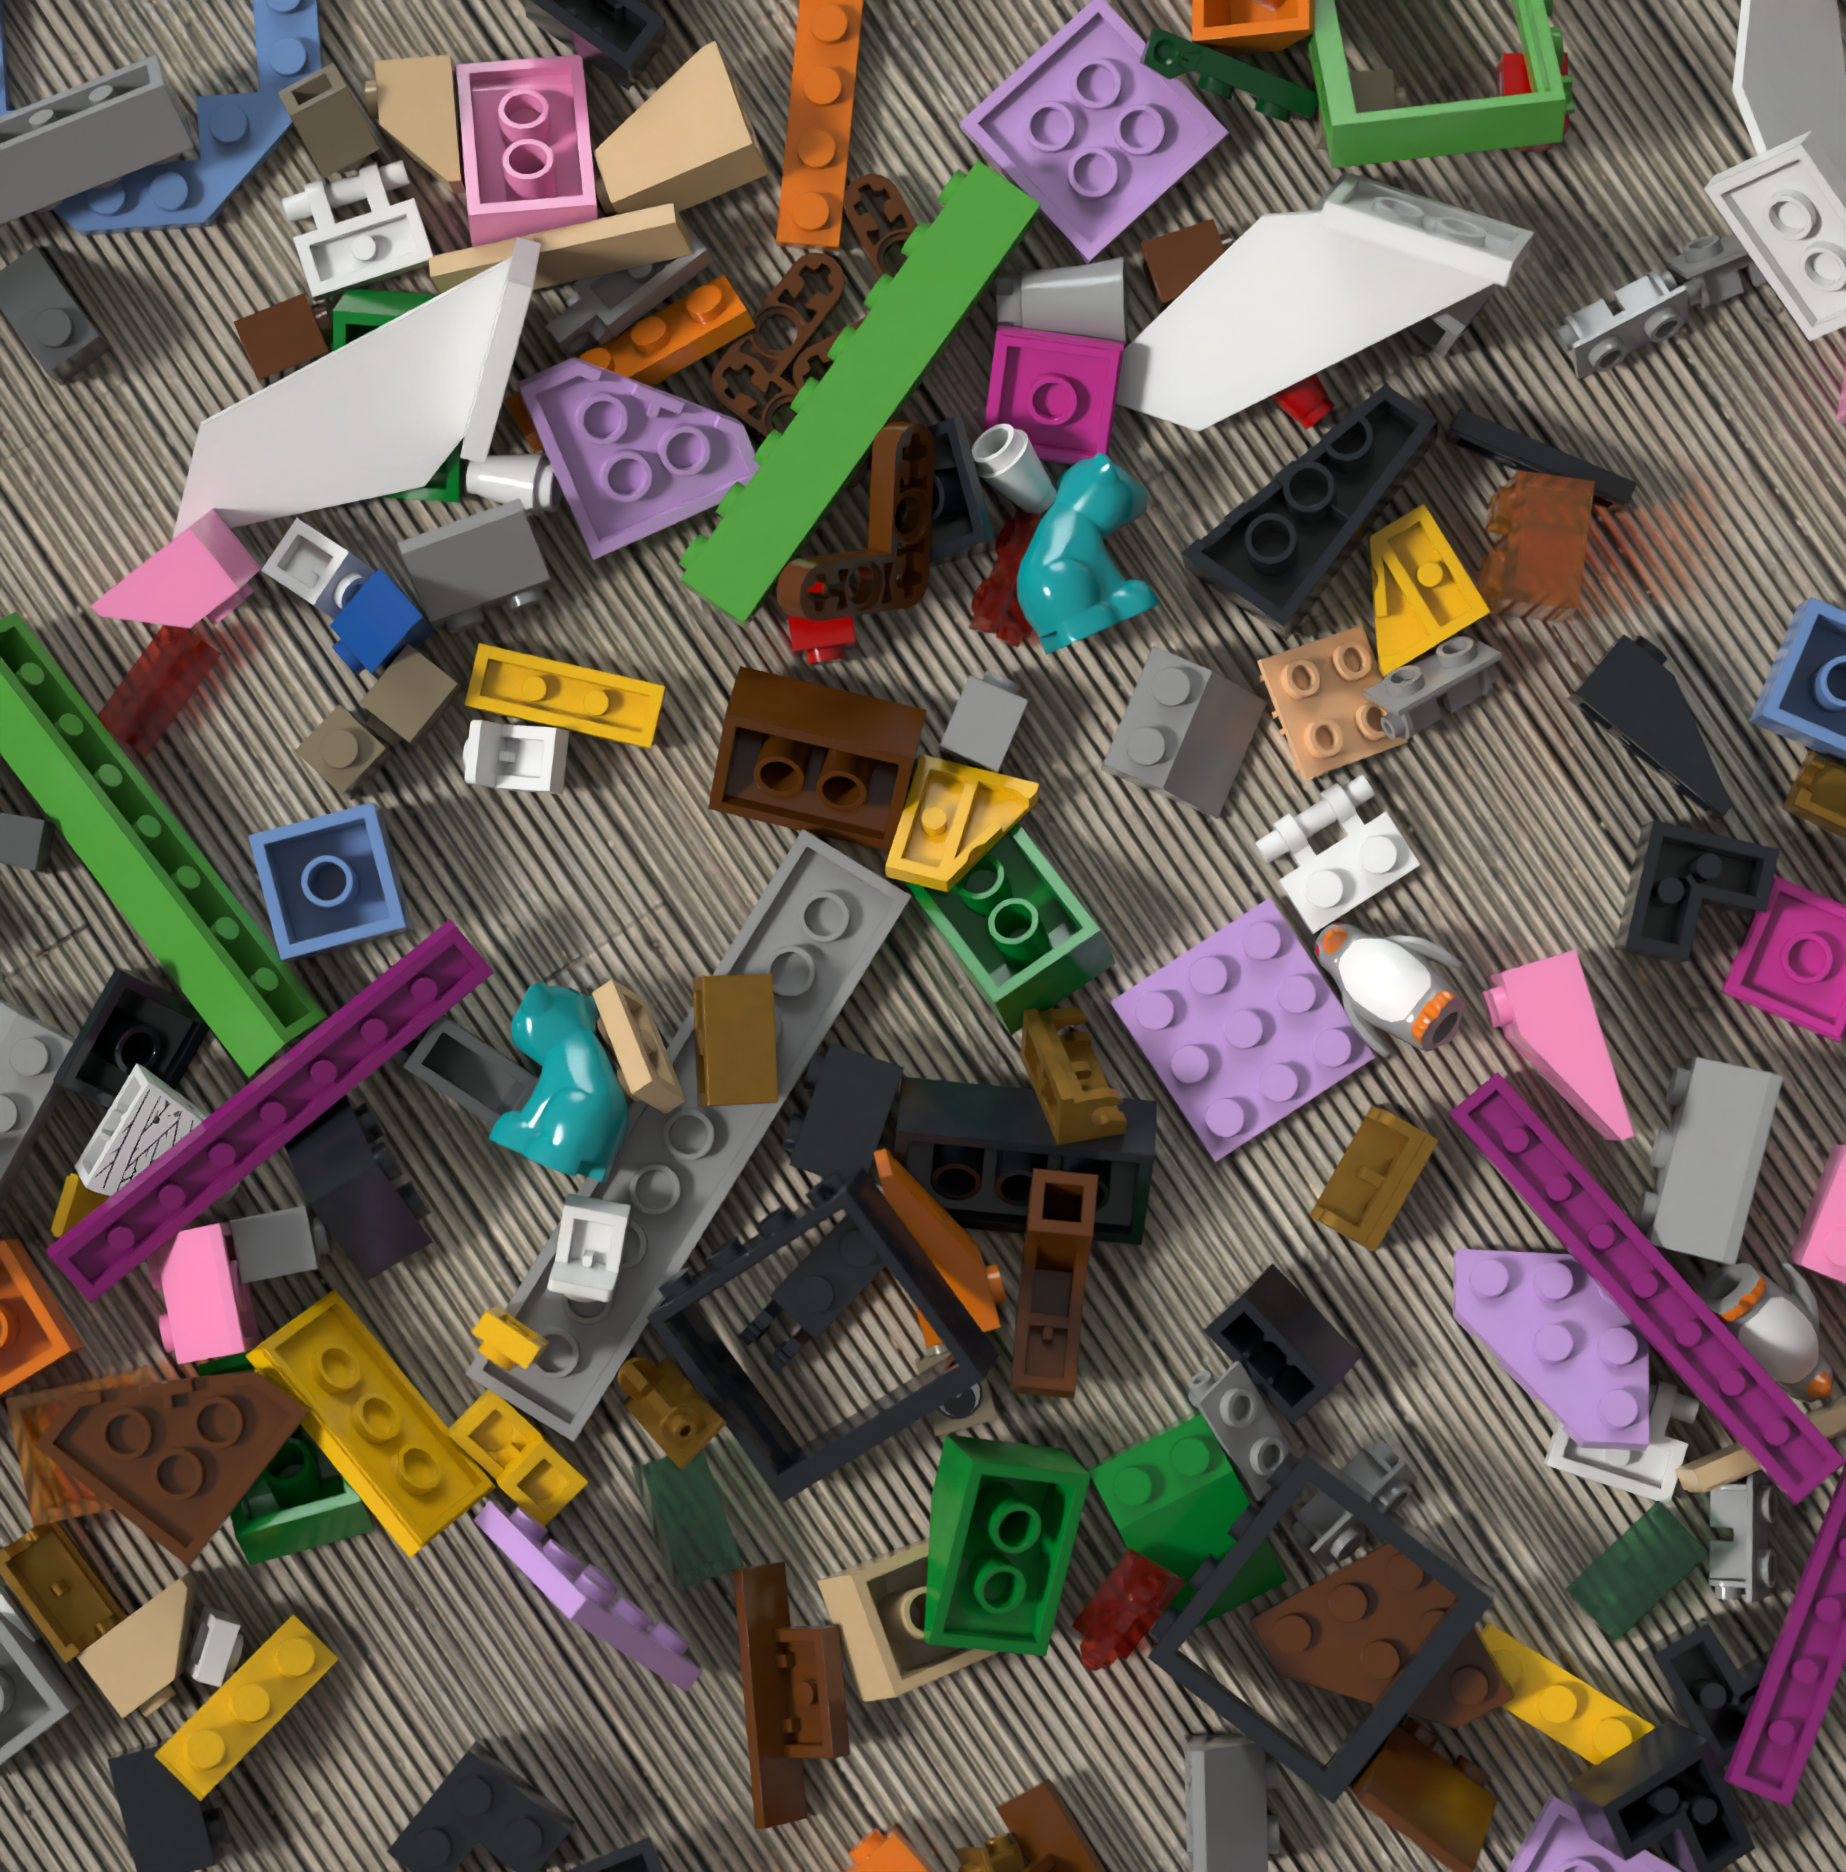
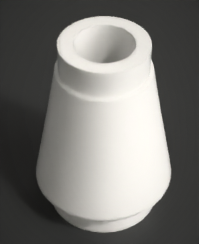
(1012, 467)
(516, 477)

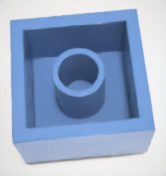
(1808, 682)
(330, 882)

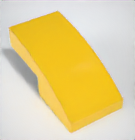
(517, 1456)

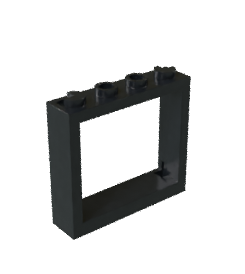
(739, 1402)
(1249, 1531)

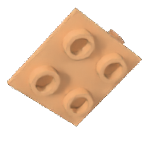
(1323, 702)

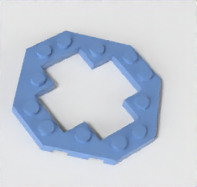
(233, 131)

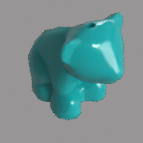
(1066, 574)
(578, 1105)

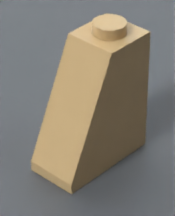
(682, 142)

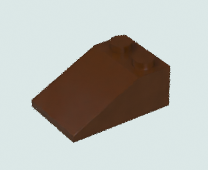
(1427, 1796)

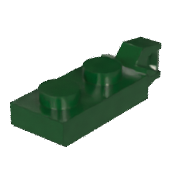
(1222, 75)

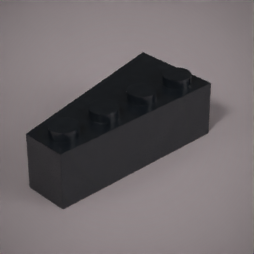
(1306, 523)

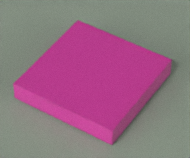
(1055, 390)
(1794, 961)

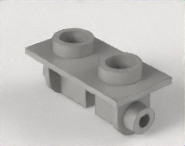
(1713, 269)
(1650, 312)
(1456, 671)
(1241, 1425)
(1334, 1527)
(1746, 1558)

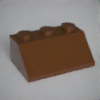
(816, 758)

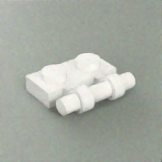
(363, 247)
(1347, 871)
(1639, 1472)

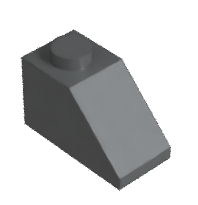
(49, 317)

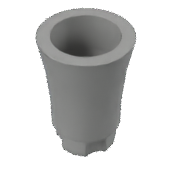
(1067, 300)

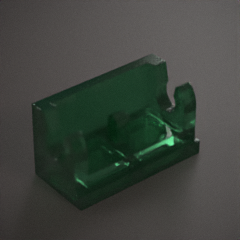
(687, 1519)
(1637, 1572)

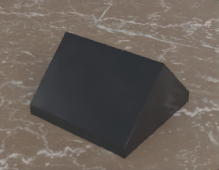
(958, 509)
(130, 1026)

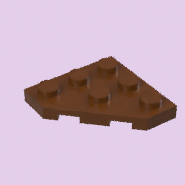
(175, 1450)
(1364, 1625)

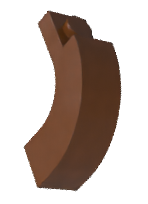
(1053, 1283)

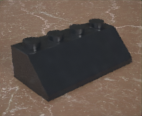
(980, 1146)

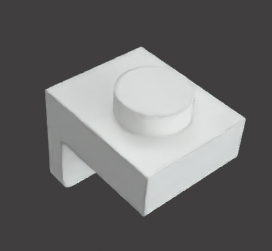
(516, 757)
(589, 1248)

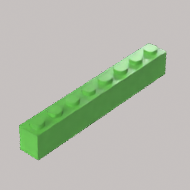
(862, 390)
(146, 859)

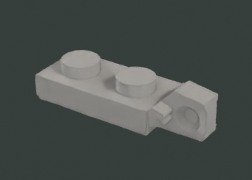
(616, 300)

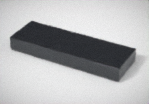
(1530, 455)

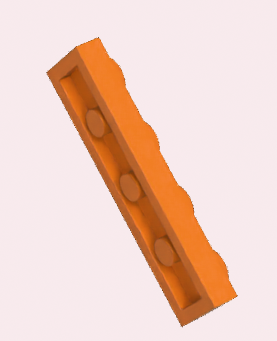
(819, 124)
(662, 342)

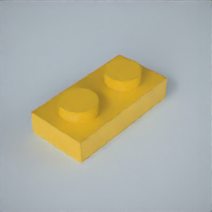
(508, 1340)

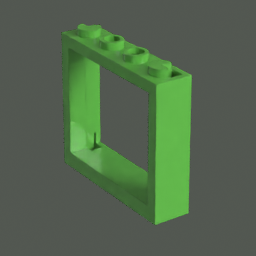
(1442, 127)

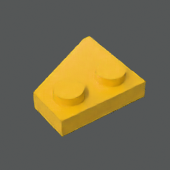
(1417, 590)
(954, 820)

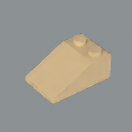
(883, 1624)

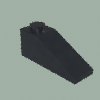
(1646, 712)

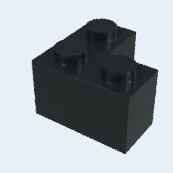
(1679, 872)
(357, 1187)
(1705, 1686)
(1664, 1793)
(484, 1805)

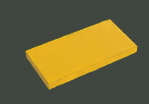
(373, 1423)

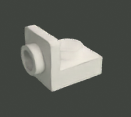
(317, 569)

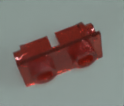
(995, 599)
(157, 687)
(1124, 1609)

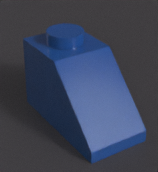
(378, 626)

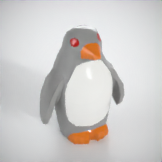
(1391, 986)
(1773, 1326)

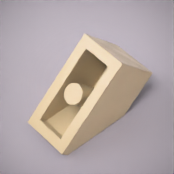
(421, 113)
(144, 1651)

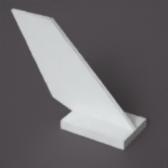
(1792, 194)
(1309, 295)
(371, 412)

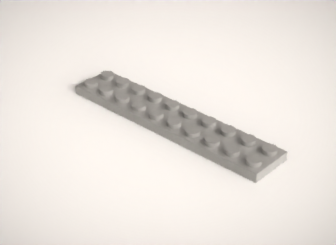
(817, 938)

